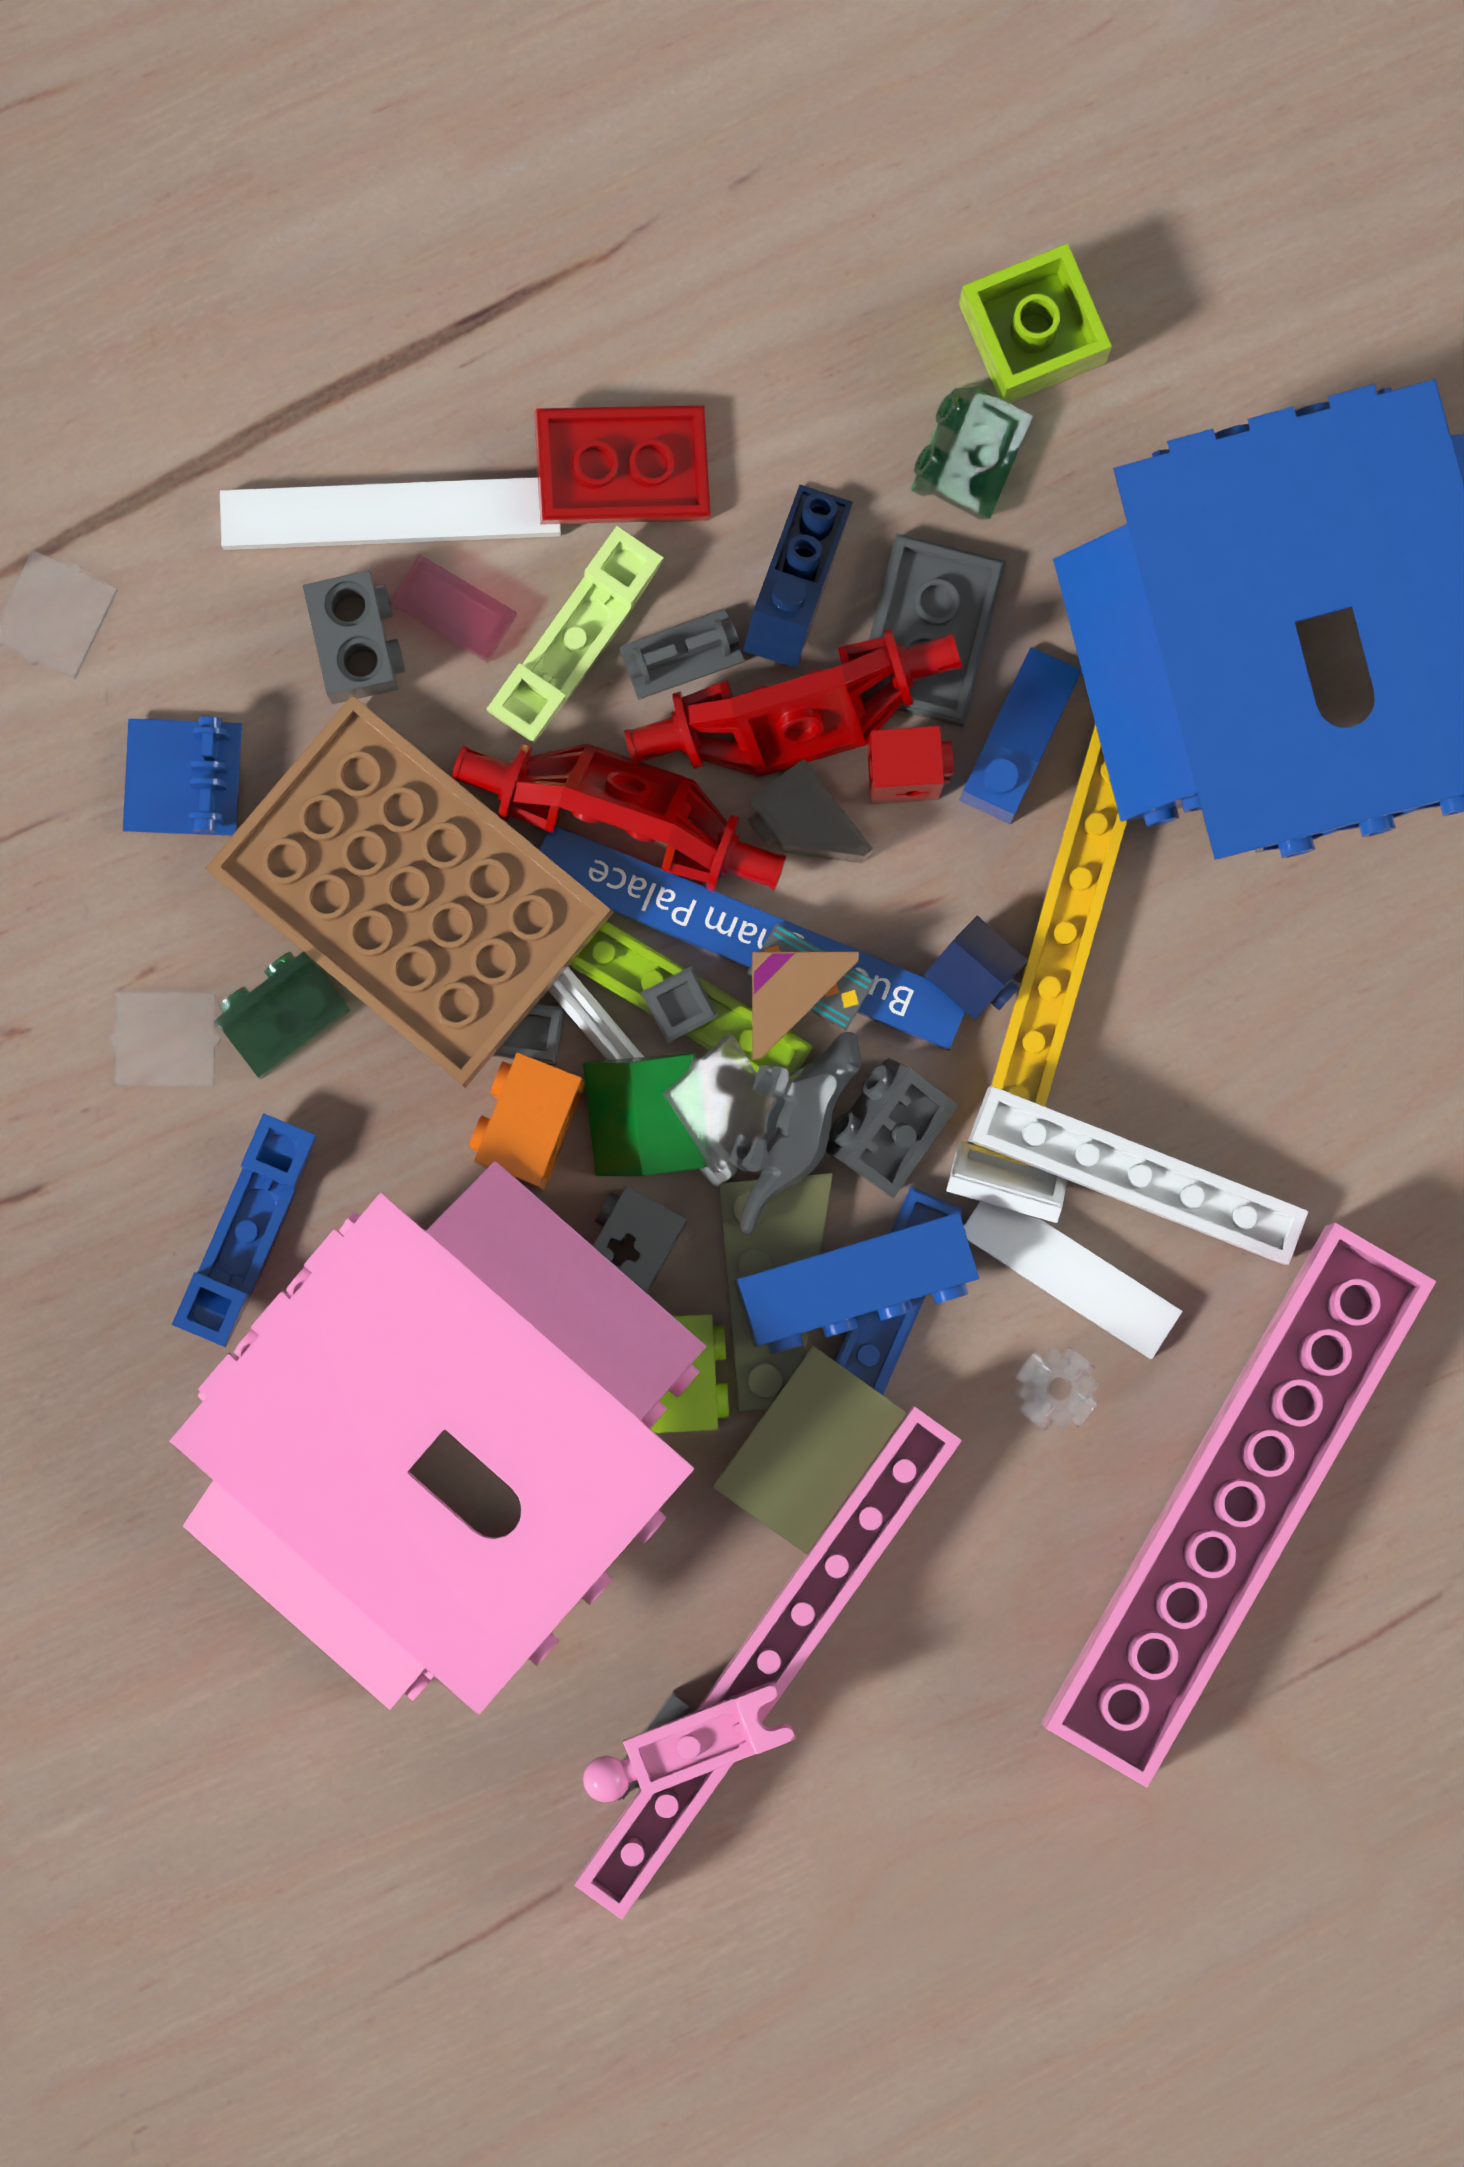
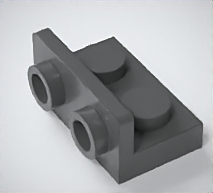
(890, 1126)

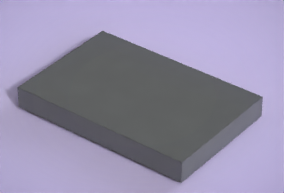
(927, 596)

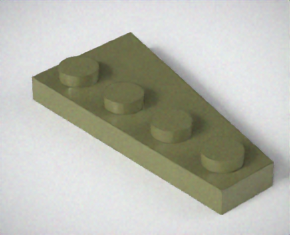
(784, 1233)

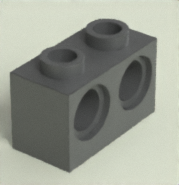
(340, 640)

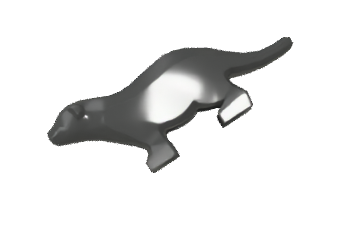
(795, 1124)

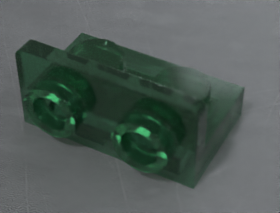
(971, 450)
(280, 1012)

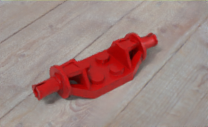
(798, 717)
(637, 798)

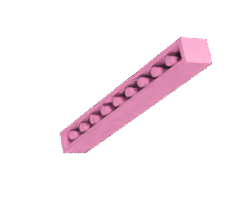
(778, 1646)

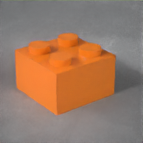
(528, 1119)

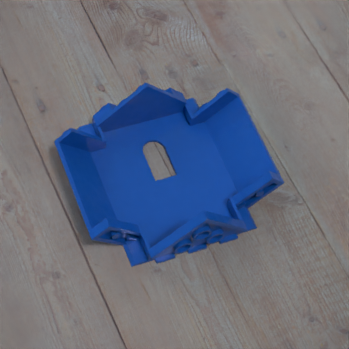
(1198, 605)

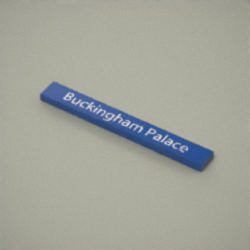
(738, 929)

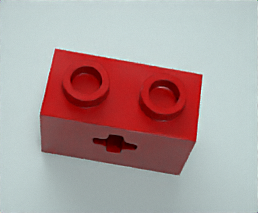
(908, 764)

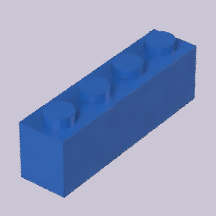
(855, 1281)

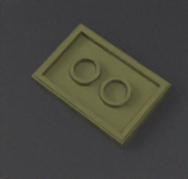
(809, 1450)

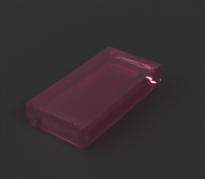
(453, 608)

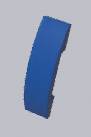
(246, 1231)

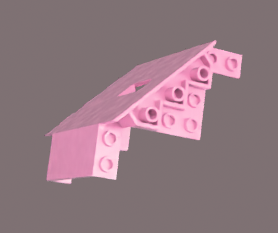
(385, 1340)

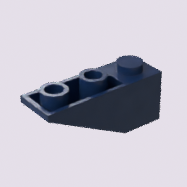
(797, 576)

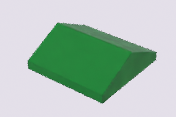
(632, 1119)

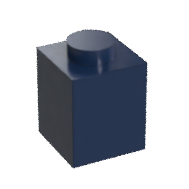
(977, 969)

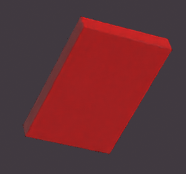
(622, 464)

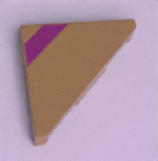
(788, 988)

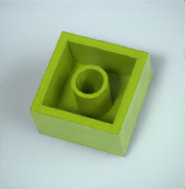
(1034, 324)

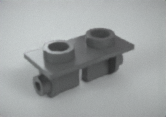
(682, 654)

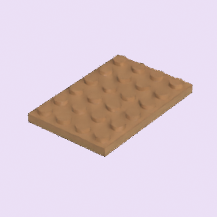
(409, 891)

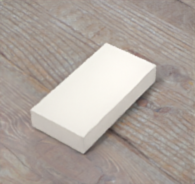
(1006, 1182)

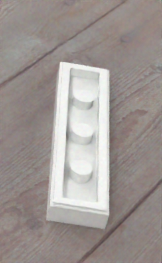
(1073, 1276)

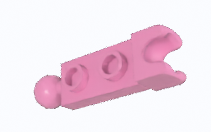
(688, 1747)

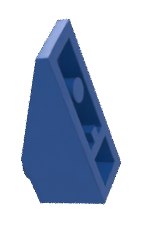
(1020, 735)

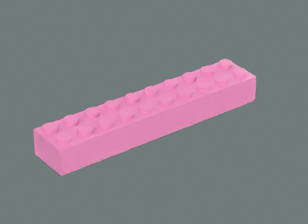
(1237, 1503)

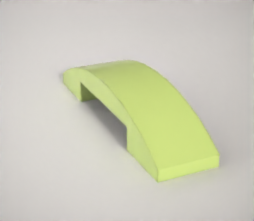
(576, 635)

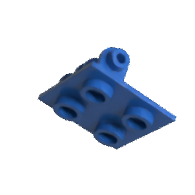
(182, 776)

